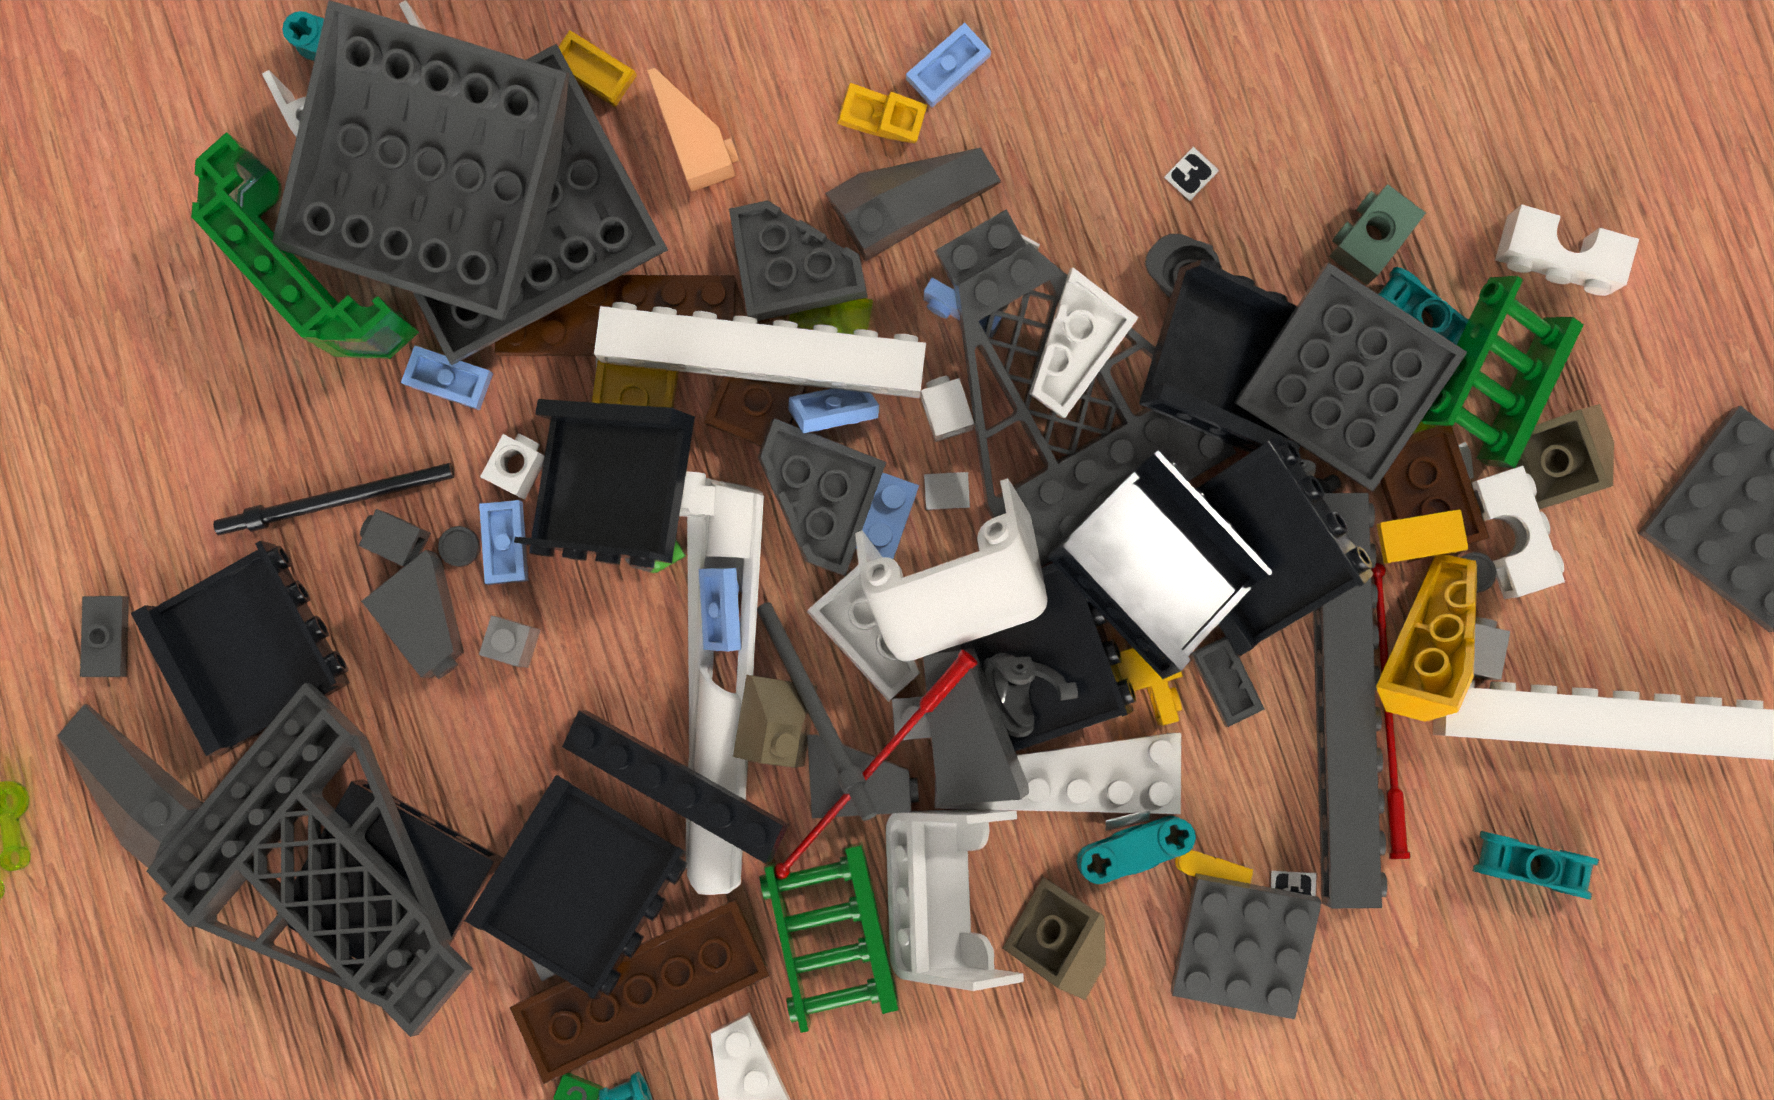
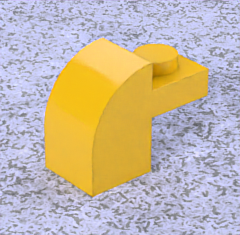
(1164, 700)

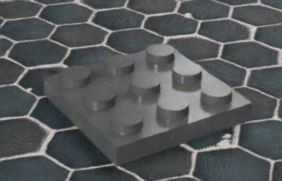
(1245, 946)

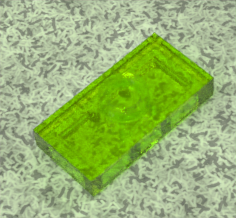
(844, 316)

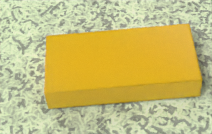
(596, 69)
(1422, 536)

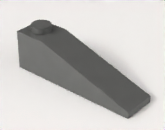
(902, 199)
(130, 788)

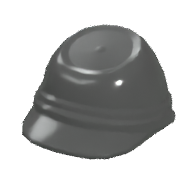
(1173, 253)

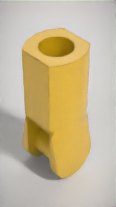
(1204, 864)

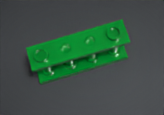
(1532, 384)
(869, 948)

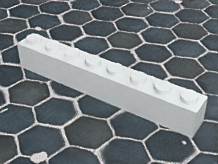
(759, 350)
(1614, 721)

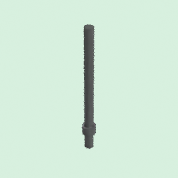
(849, 776)

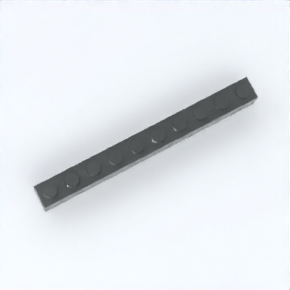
(1347, 730)

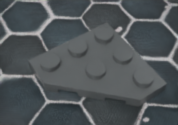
(790, 264)
(821, 491)

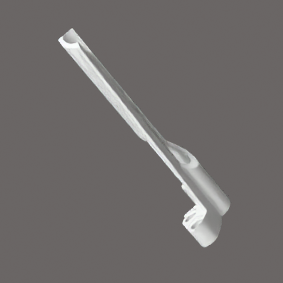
(721, 533)

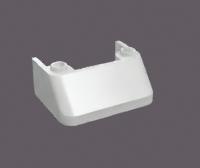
(961, 597)
(932, 899)

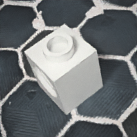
(946, 408)
(497, 466)

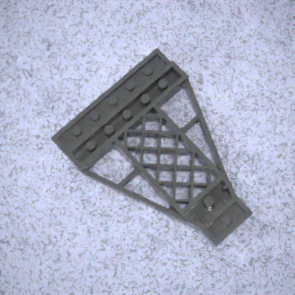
(993, 269)
(256, 808)

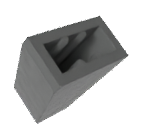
(419, 615)
(887, 787)

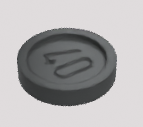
(459, 546)
(1485, 570)

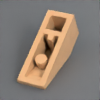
(696, 138)

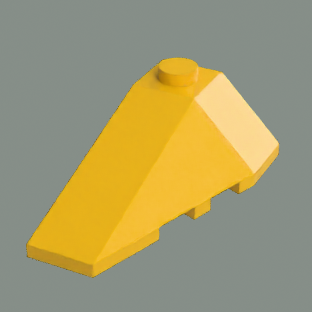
(1436, 646)

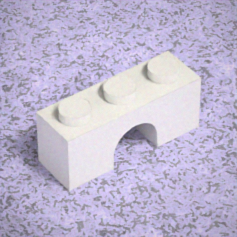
(1533, 245)
(1532, 561)

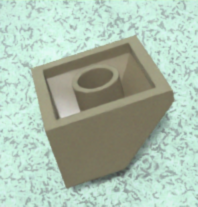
(1570, 456)
(772, 723)
(1060, 939)

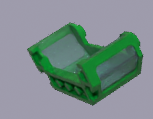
(231, 198)

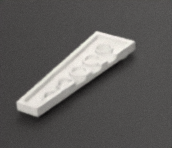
(1099, 778)

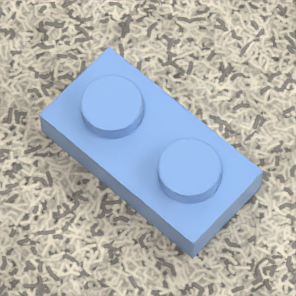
(948, 65)
(943, 303)
(455, 382)
(832, 409)
(889, 513)
(502, 557)
(720, 609)

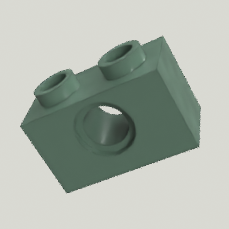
(1394, 218)

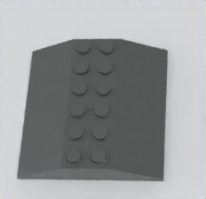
(423, 161)
(588, 238)

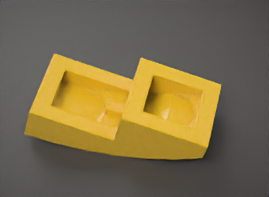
(882, 115)

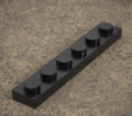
(676, 786)

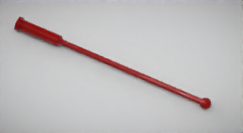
(927, 704)
(1395, 796)

